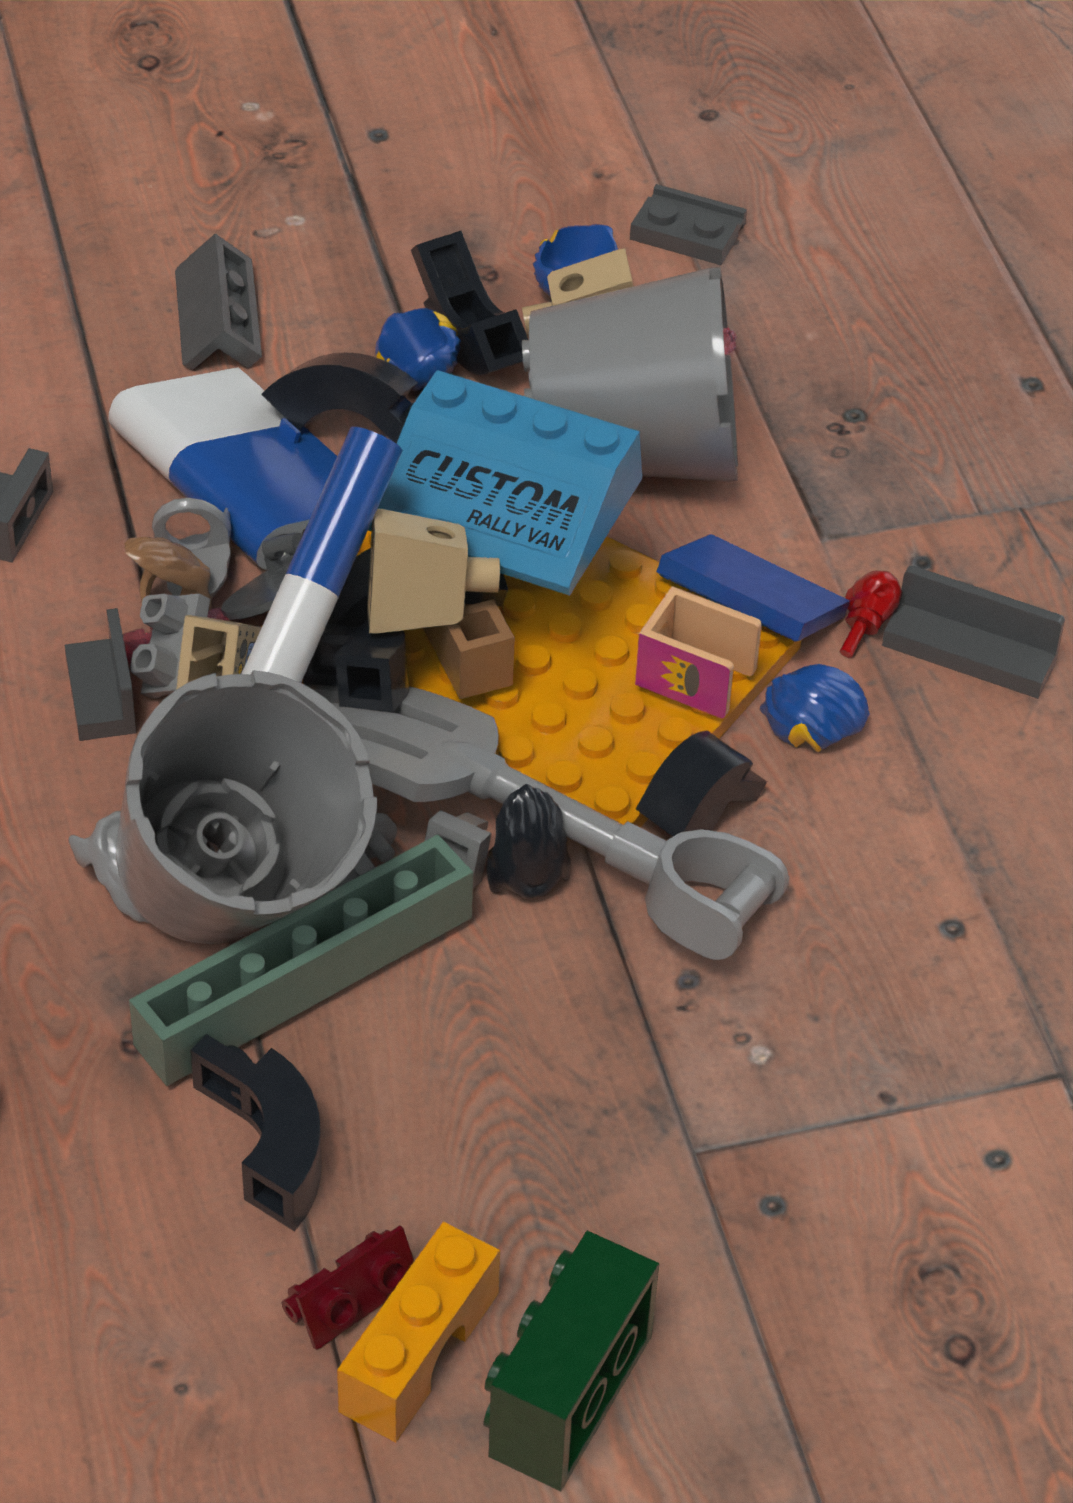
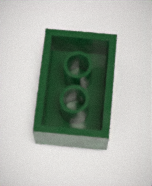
(570, 1359)

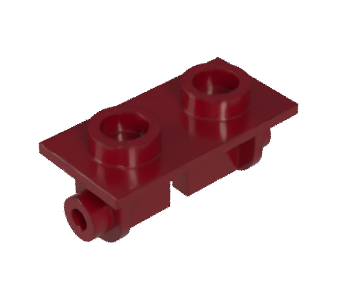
(357, 1287)

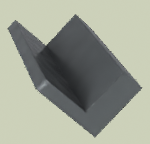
(217, 304)
(975, 631)

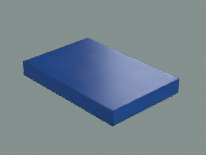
(753, 587)

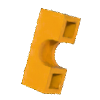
(394, 1359)

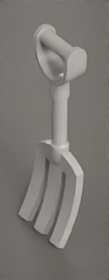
(445, 748)

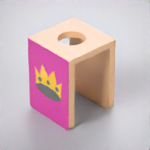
(696, 651)

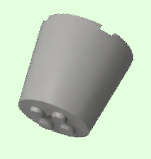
(646, 363)
(262, 777)

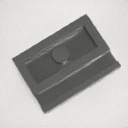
(688, 224)

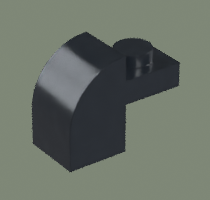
(363, 666)
(698, 784)

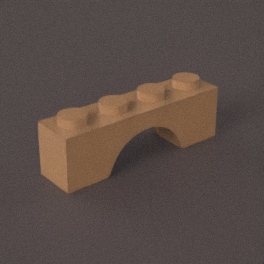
(476, 650)

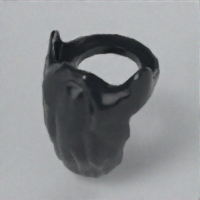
(528, 845)

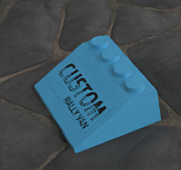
(518, 476)

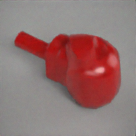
(871, 603)

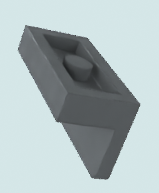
(23, 500)
(101, 684)

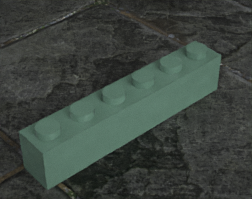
(303, 957)

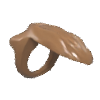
(169, 562)

